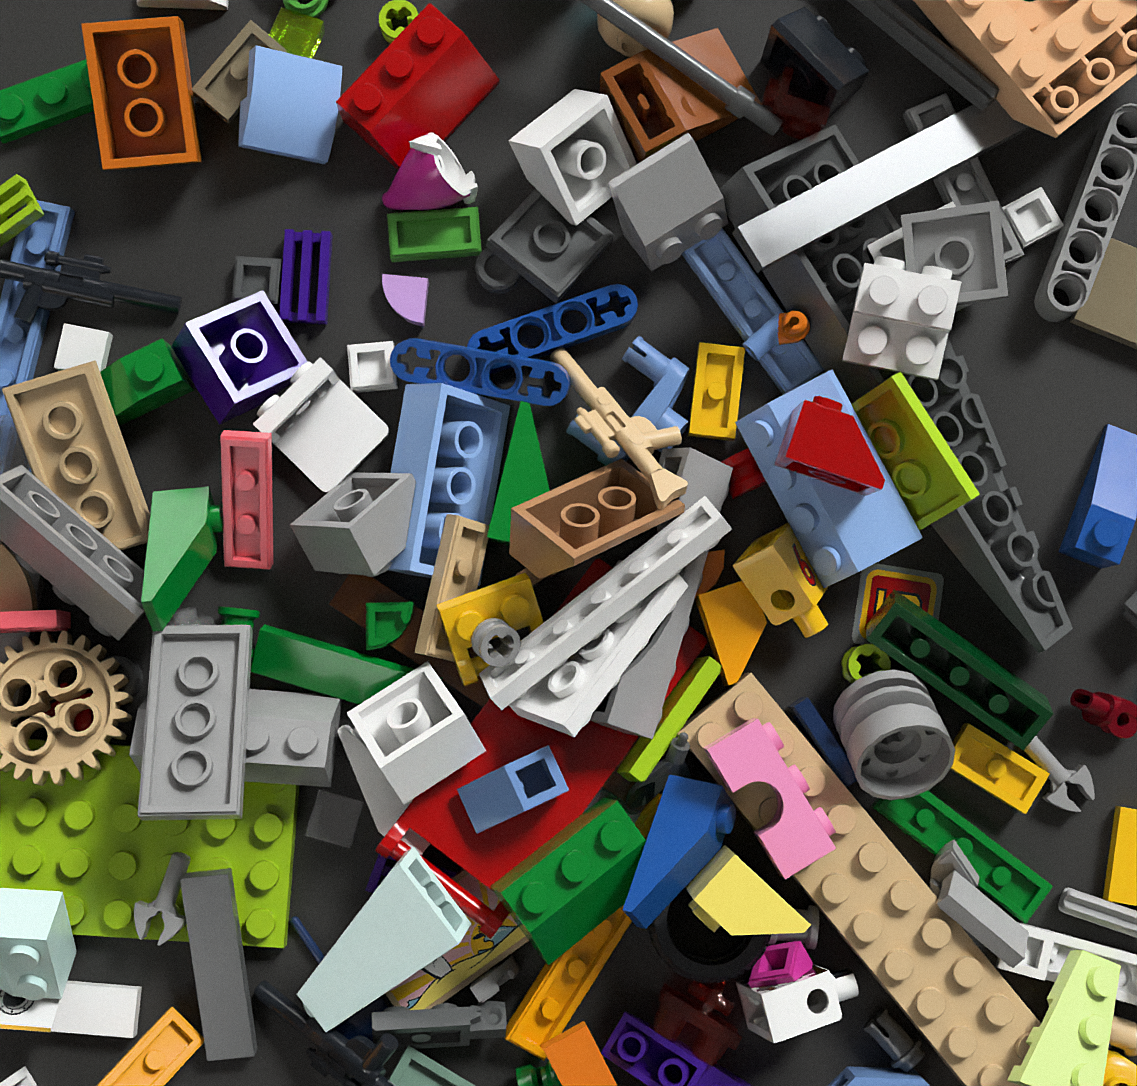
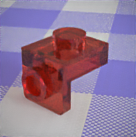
(799, 116)

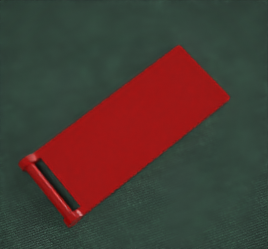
(583, 761)

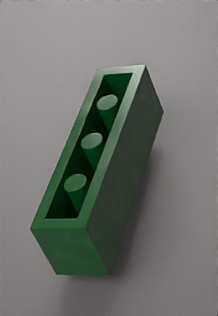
(958, 669)

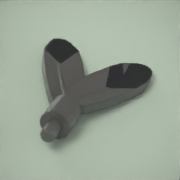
(673, 764)

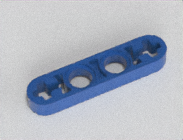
(549, 322)
(481, 364)

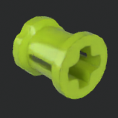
(879, 662)

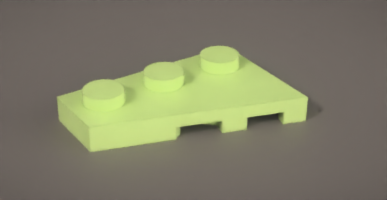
(1077, 1027)

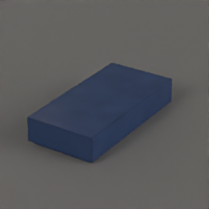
(822, 739)

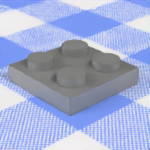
(963, 241)

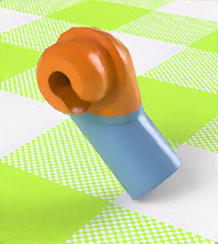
(779, 330)

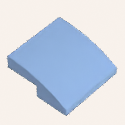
(290, 105)

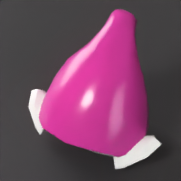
(430, 178)

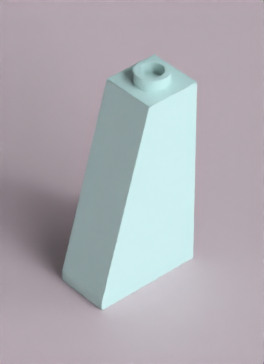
(390, 939)

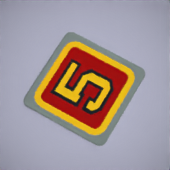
(880, 580)

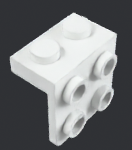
(321, 425)

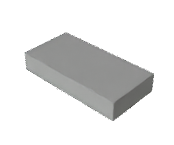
(983, 919)

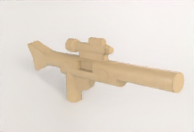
(634, 434)

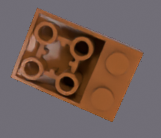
(662, 103)

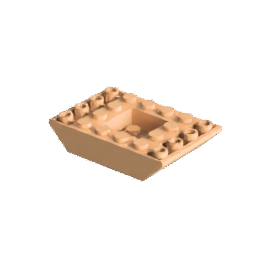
(1043, 55)

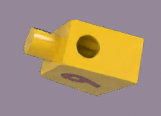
(783, 580)

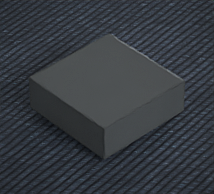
(255, 275)

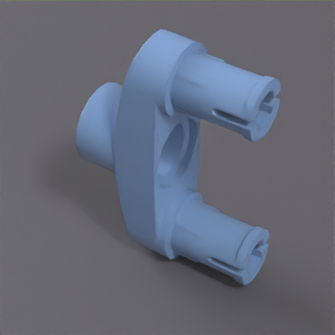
(668, 380)

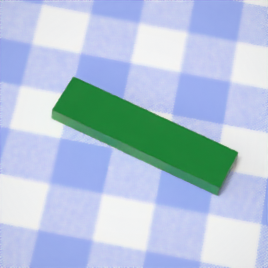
(322, 666)
(1000, 873)

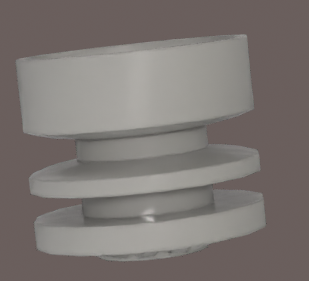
(893, 735)

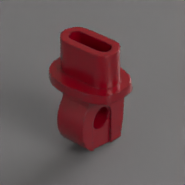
(1103, 710)

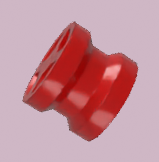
(745, 474)

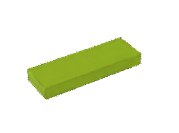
(675, 713)

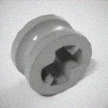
(508, 649)

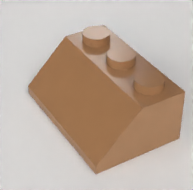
(585, 518)

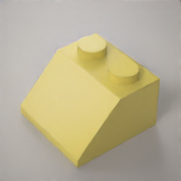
(739, 900)

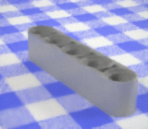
(1082, 232)

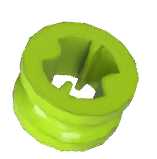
(395, 9)

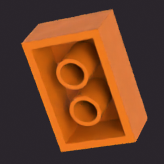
(142, 93)

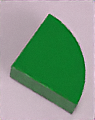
(386, 622)

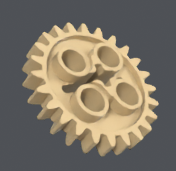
(64, 747)

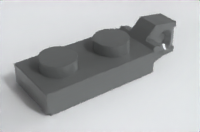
(441, 1025)

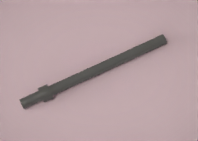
(738, 100)

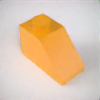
(732, 627)

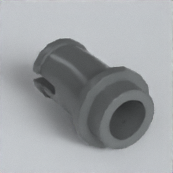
(895, 1041)

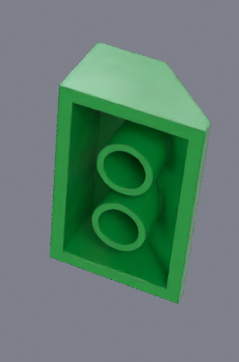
(573, 879)

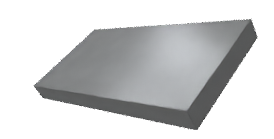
(196, 723)

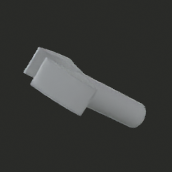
(1059, 775)
(164, 902)

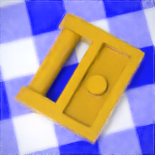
(507, 600)

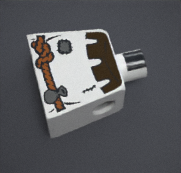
(797, 1006)

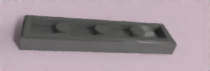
(219, 964)

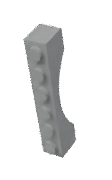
(638, 698)

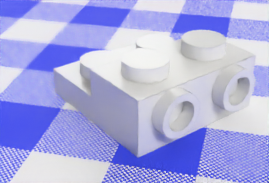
(901, 318)

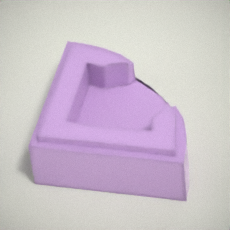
(407, 296)

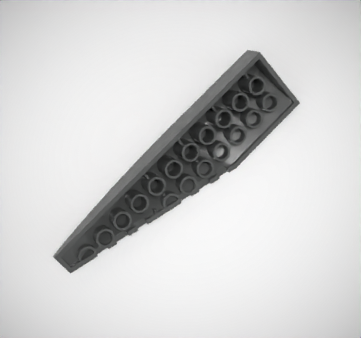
(823, 286)

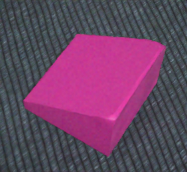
(780, 965)

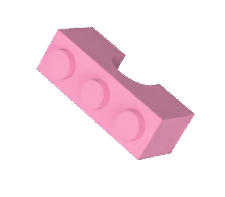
(796, 832)

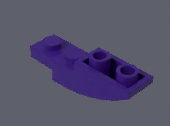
(661, 1061)

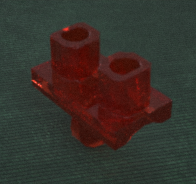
(715, 1032)

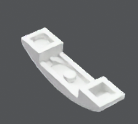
(1049, 949)

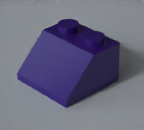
(238, 355)

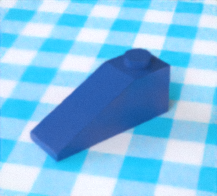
(1106, 502)
(679, 844)

